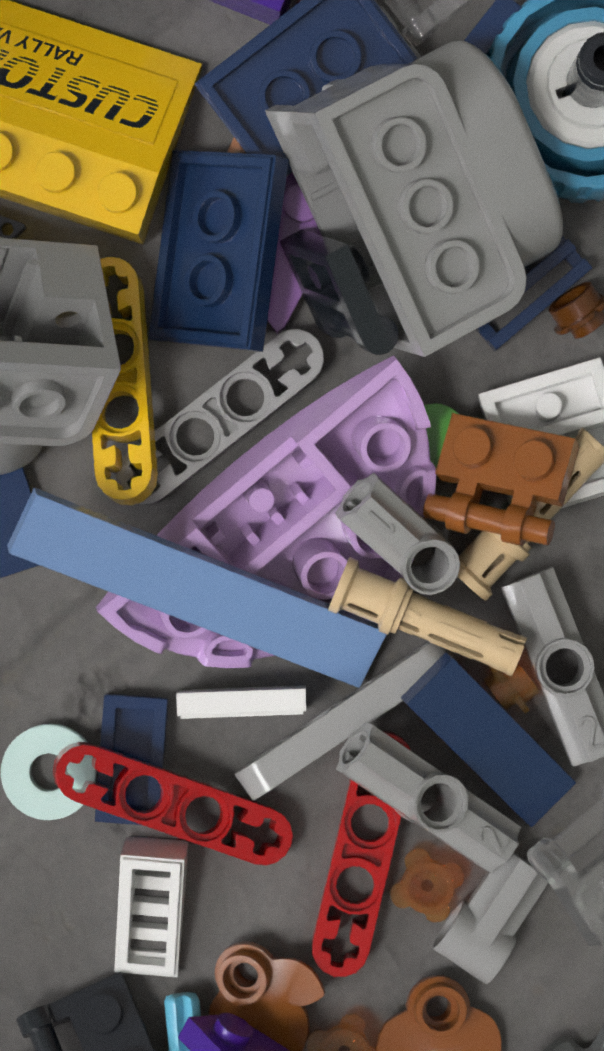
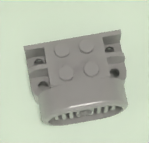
(430, 185)
(53, 347)

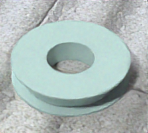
(17, 774)

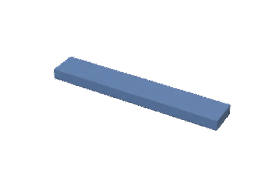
(194, 587)

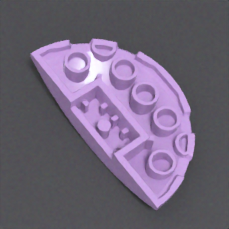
(280, 503)

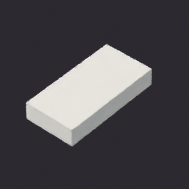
(241, 701)

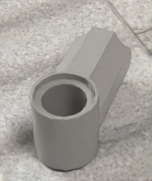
(398, 534)
(483, 930)

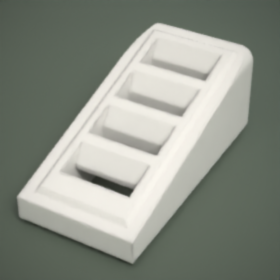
(152, 866)

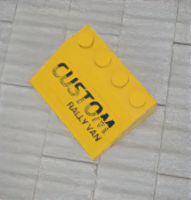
(87, 120)

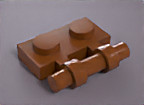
(506, 461)

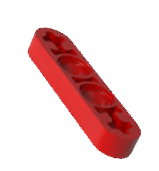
(170, 810)
(347, 852)

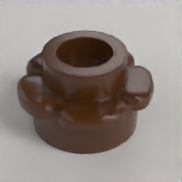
(578, 311)

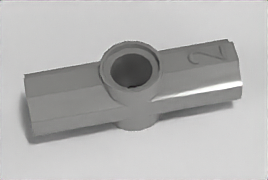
(548, 624)
(403, 777)

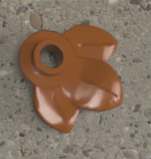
(274, 1000)
(456, 1029)

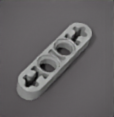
(226, 424)
(336, 722)

